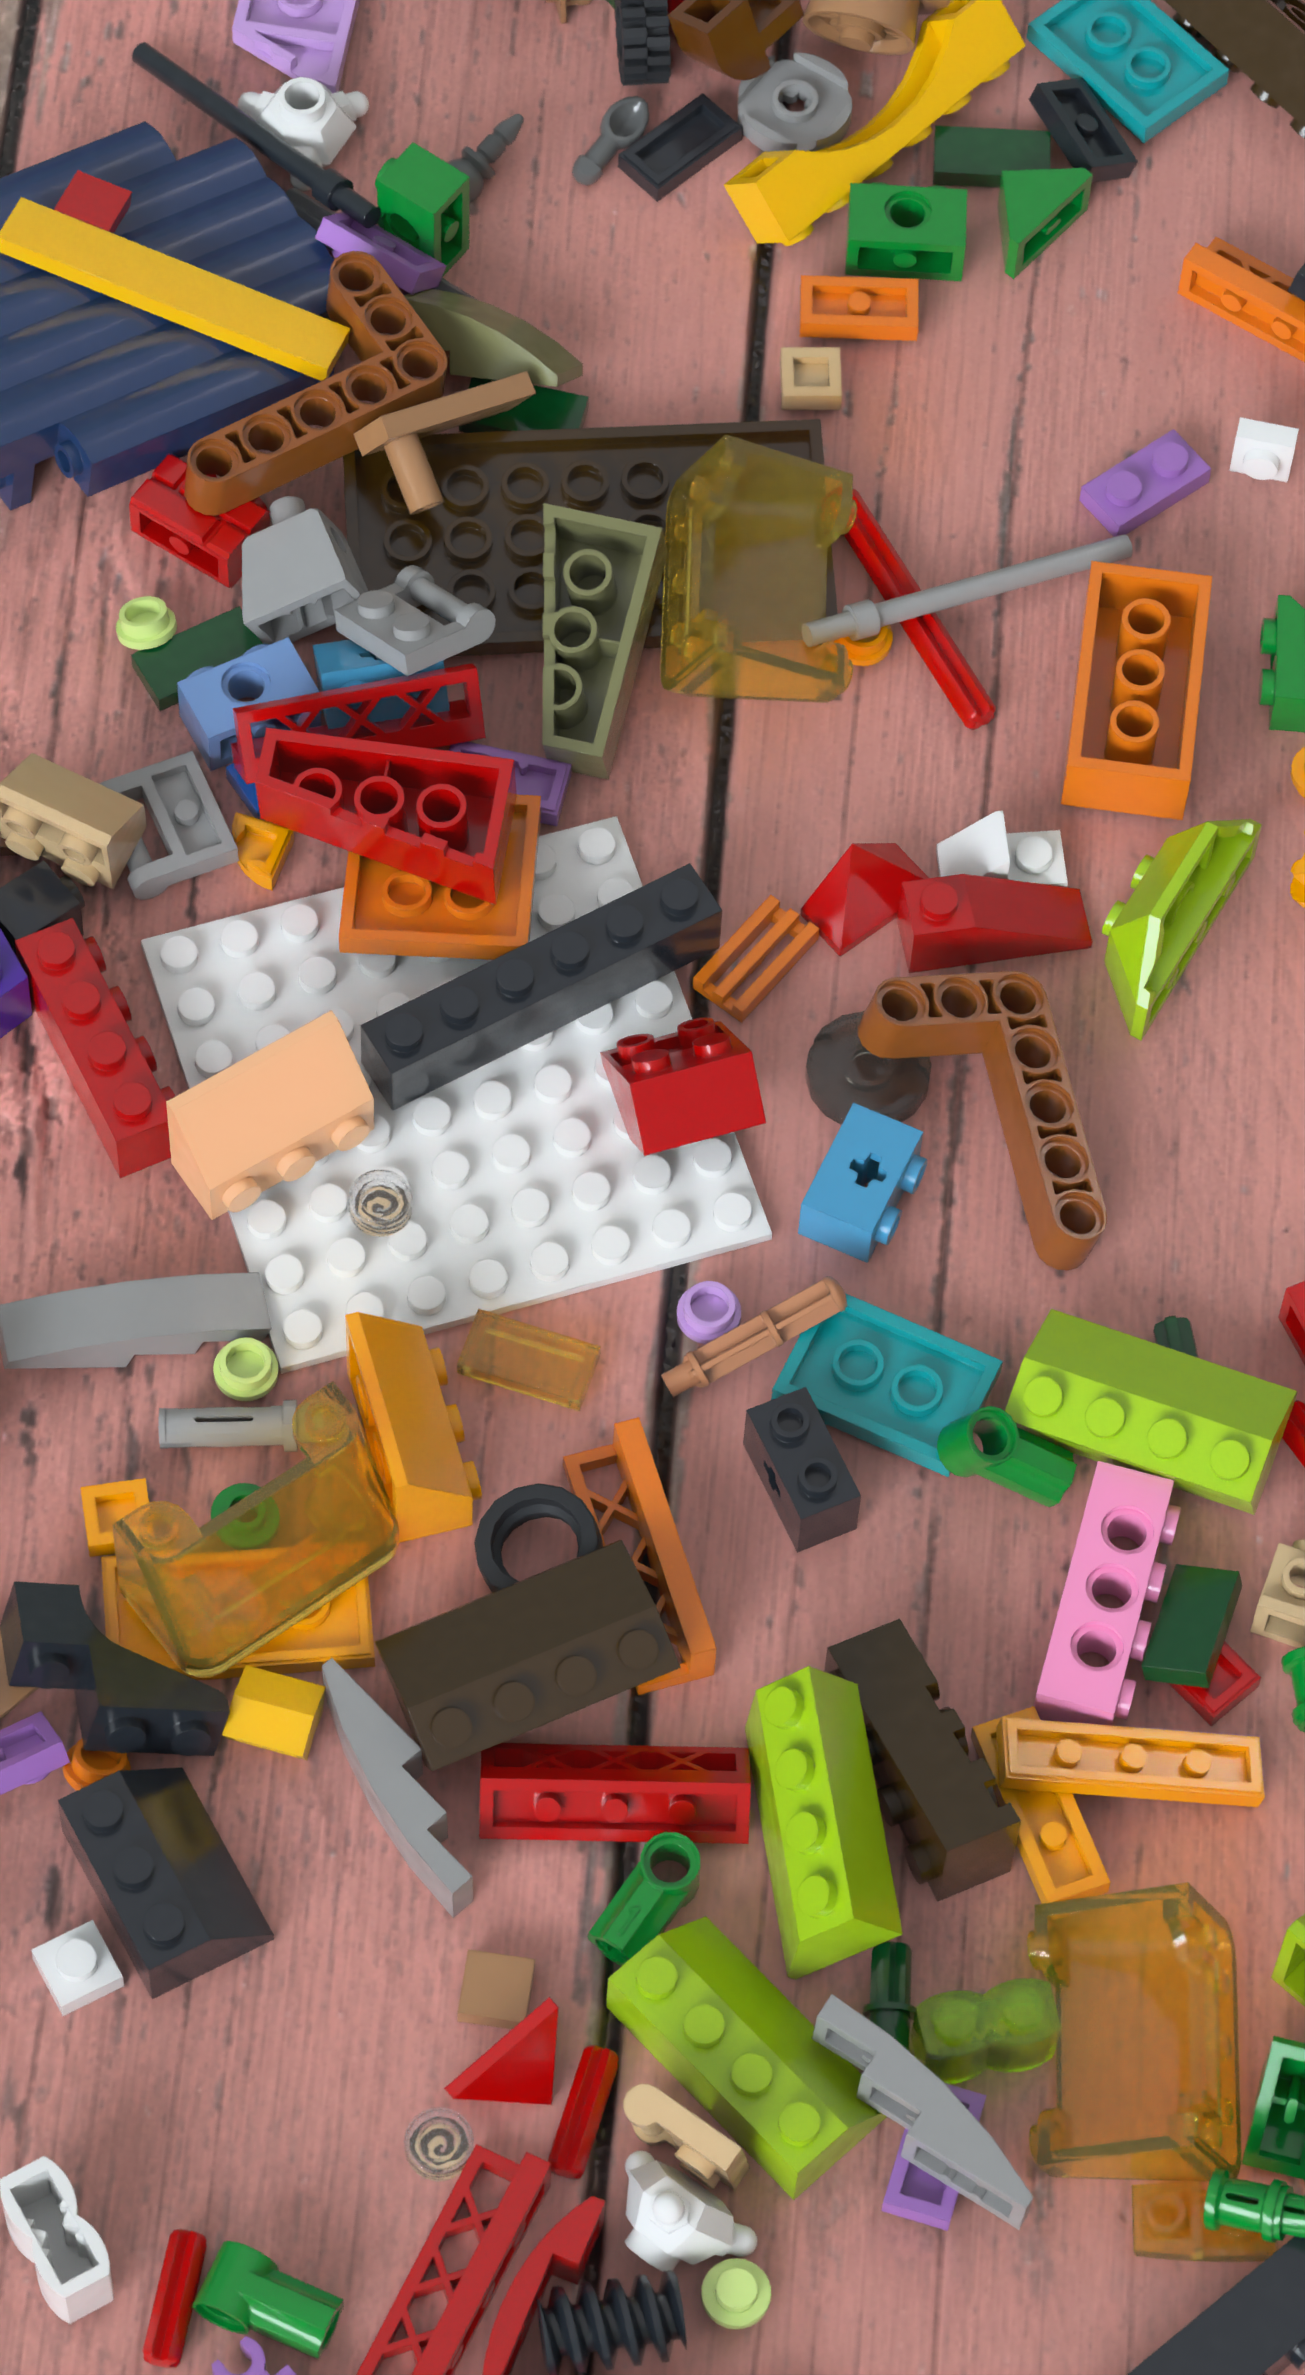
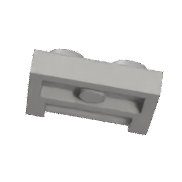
(405, 636)
(185, 820)

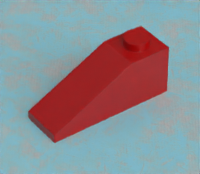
(987, 920)

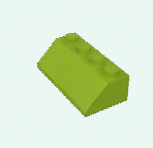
(1151, 1409)
(820, 1820)
(742, 2052)

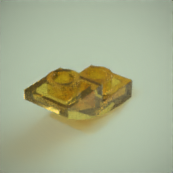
(1171, 2227)

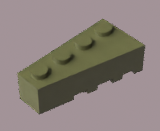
(595, 622)

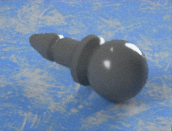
(488, 151)

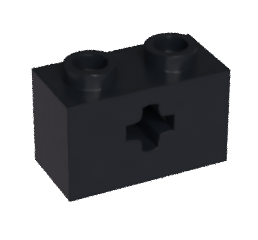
(801, 1469)

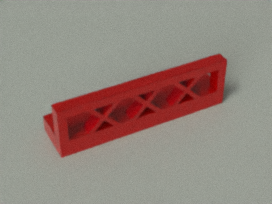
(430, 730)
(614, 1792)
(474, 2283)

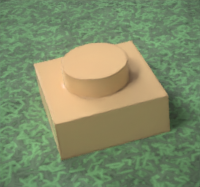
(810, 378)

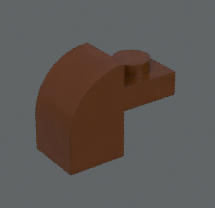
(733, 33)

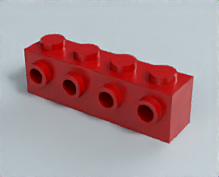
(97, 1046)

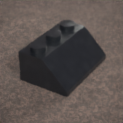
(162, 1875)

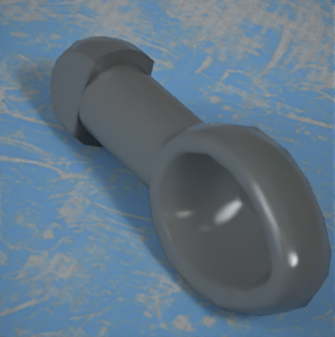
(619, 129)

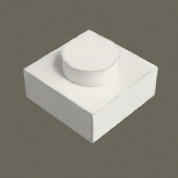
(1263, 450)
(77, 1967)

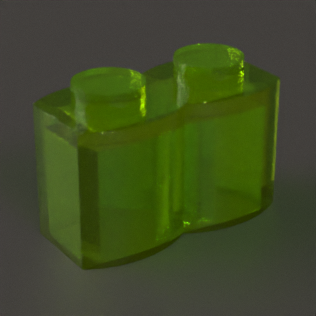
(1002, 2030)

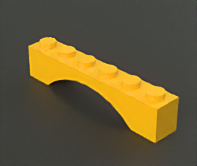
(953, 54)

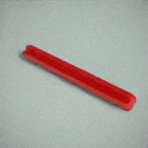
(925, 631)

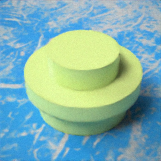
(145, 623)
(245, 1369)
(736, 2293)

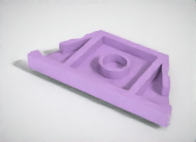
(298, 35)

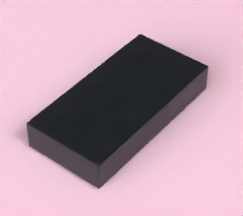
(680, 147)

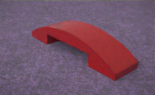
(559, 2253)

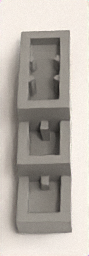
(130, 1318)
(387, 1772)
(942, 2131)

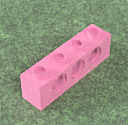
(1118, 1505)

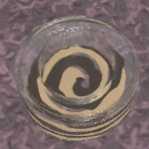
(380, 1203)
(438, 2143)

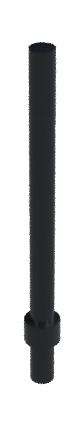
(327, 185)

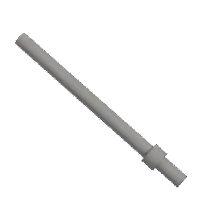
(865, 618)

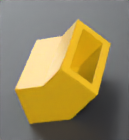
(275, 1712)

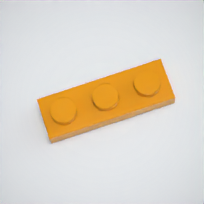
(1051, 1830)

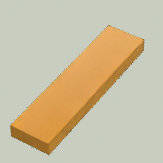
(1129, 1762)

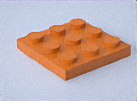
(411, 916)

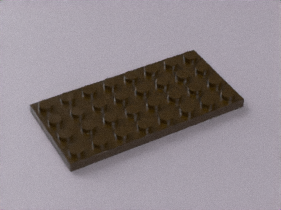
(490, 527)

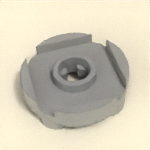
(804, 78)

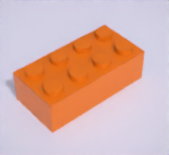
(1137, 690)

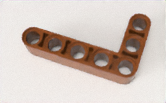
(334, 403)
(1011, 1025)

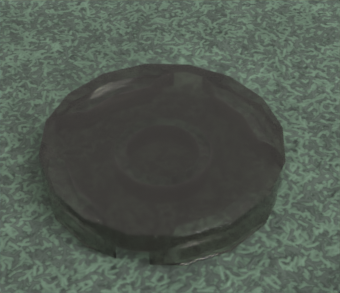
(846, 1072)

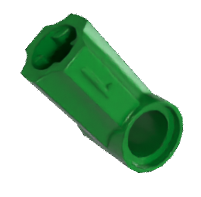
(1008, 1456)
(644, 1902)
(251, 2294)

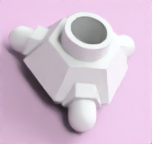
(307, 118)
(678, 2217)

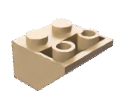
(69, 821)

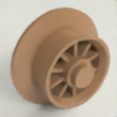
(869, 25)

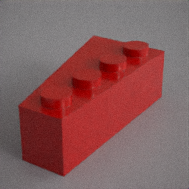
(394, 803)

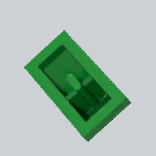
(1037, 210)
(1278, 2116)

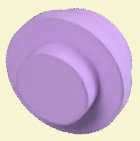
(708, 1311)

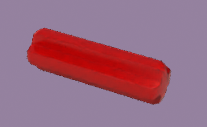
(583, 2112)
(174, 2298)

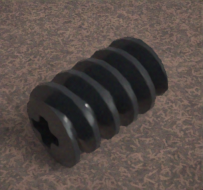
(611, 2322)

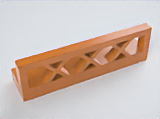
(1245, 294)
(659, 1541)

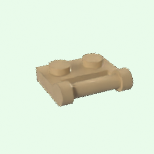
(699, 2147)

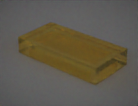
(528, 1359)

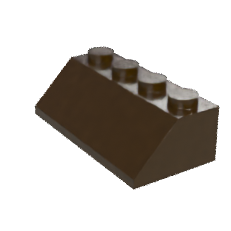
(1260, 40)
(526, 1655)

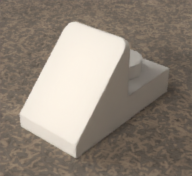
(991, 852)

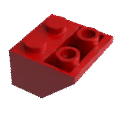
(684, 1085)

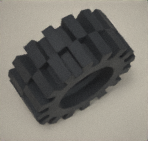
(642, 41)

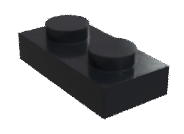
(1083, 129)

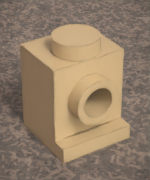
(1282, 1604)

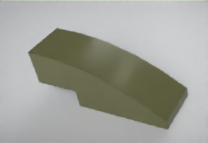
(492, 341)

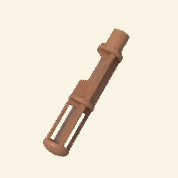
(757, 1336)

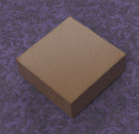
(495, 1989)

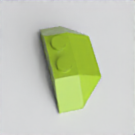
(1172, 912)

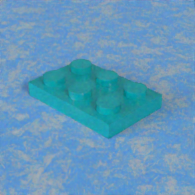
(1131, 59)
(888, 1379)

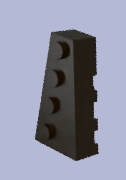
(923, 1765)

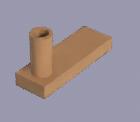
(401, 432)

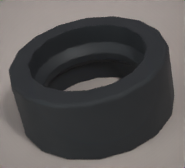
(519, 1507)

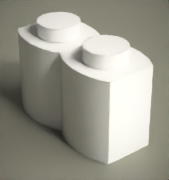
(49, 2232)

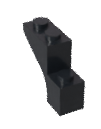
(119, 1695)

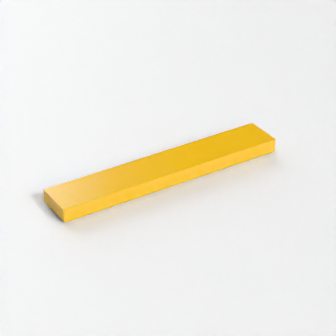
(173, 289)

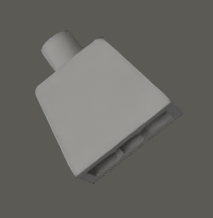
(296, 573)

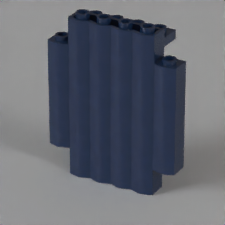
(119, 384)

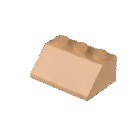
(270, 1117)

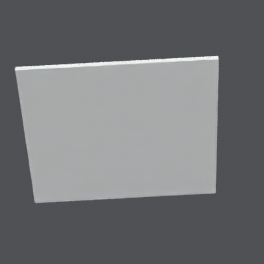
(510, 1169)

